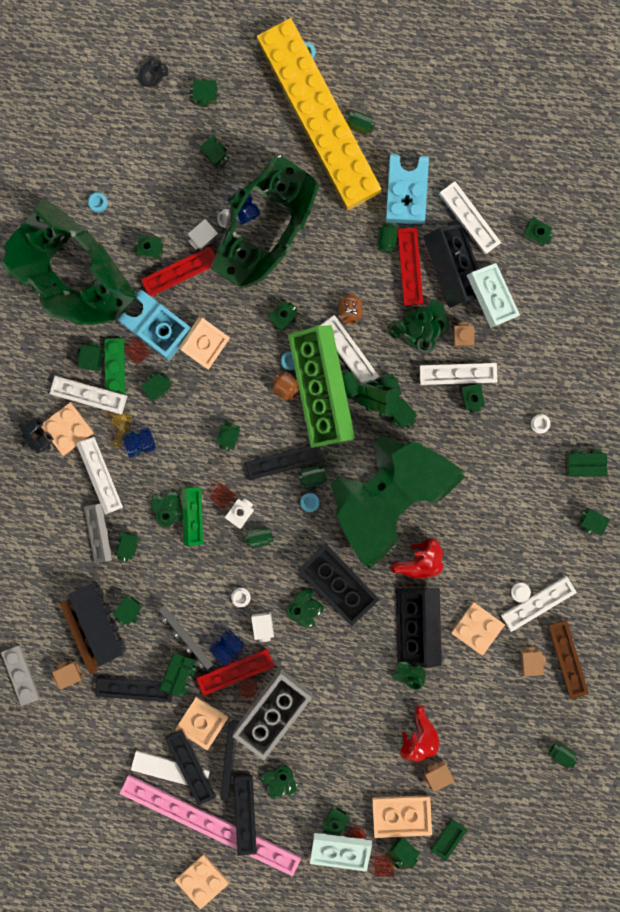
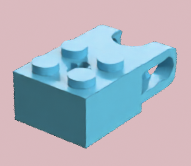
(410, 186)
(152, 322)

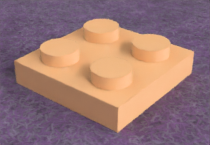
(203, 342)
(67, 428)
(477, 628)
(202, 723)
(202, 881)

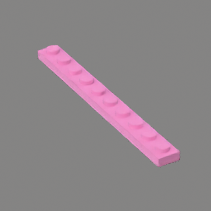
(206, 823)

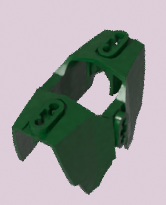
(295, 197)
(29, 260)
(409, 476)

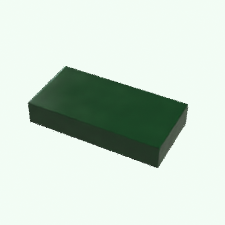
(448, 839)

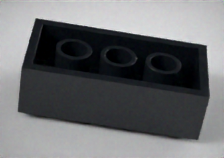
(338, 584)

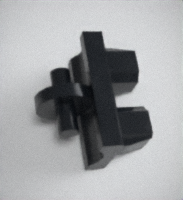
(33, 436)

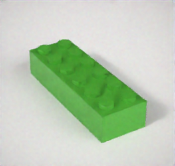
(321, 386)

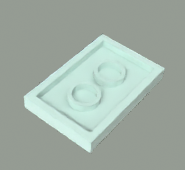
(493, 295)
(340, 852)

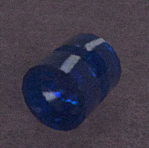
(248, 211)
(139, 442)
(226, 647)

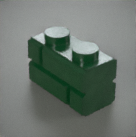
(378, 397)
(587, 464)
(177, 675)

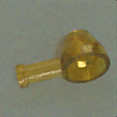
(122, 423)

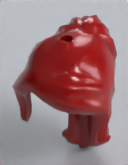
(426, 561)
(423, 742)

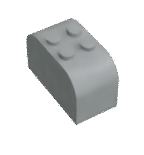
(272, 714)

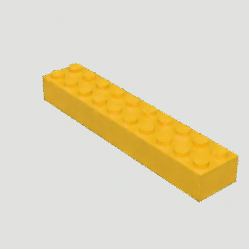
(318, 114)

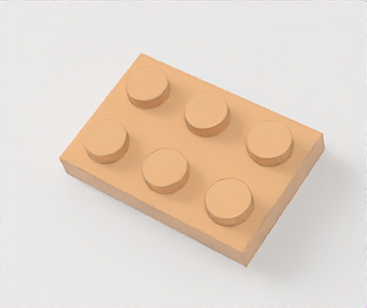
(402, 816)

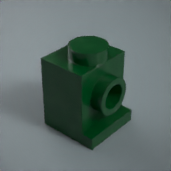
(214, 152)
(531, 232)
(278, 321)
(126, 546)
(335, 815)

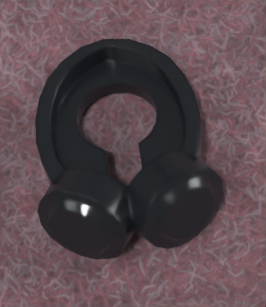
(162, 71)

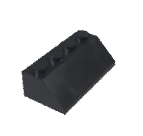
(452, 261)
(97, 623)
(419, 626)

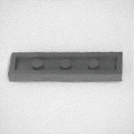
(178, 631)

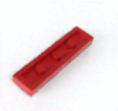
(410, 266)
(178, 272)
(235, 672)

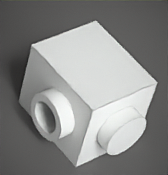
(240, 512)

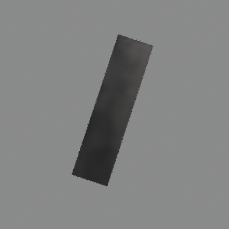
(283, 462)
(130, 689)
(229, 762)
(190, 766)
(245, 815)

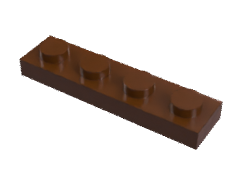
(79, 636)
(568, 659)

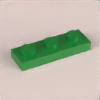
(115, 366)
(192, 516)

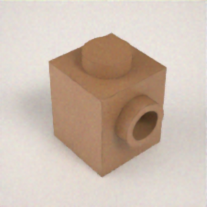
(463, 335)
(532, 661)
(67, 674)
(437, 776)

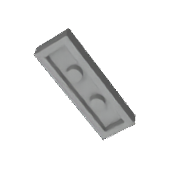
(98, 533)
(20, 675)

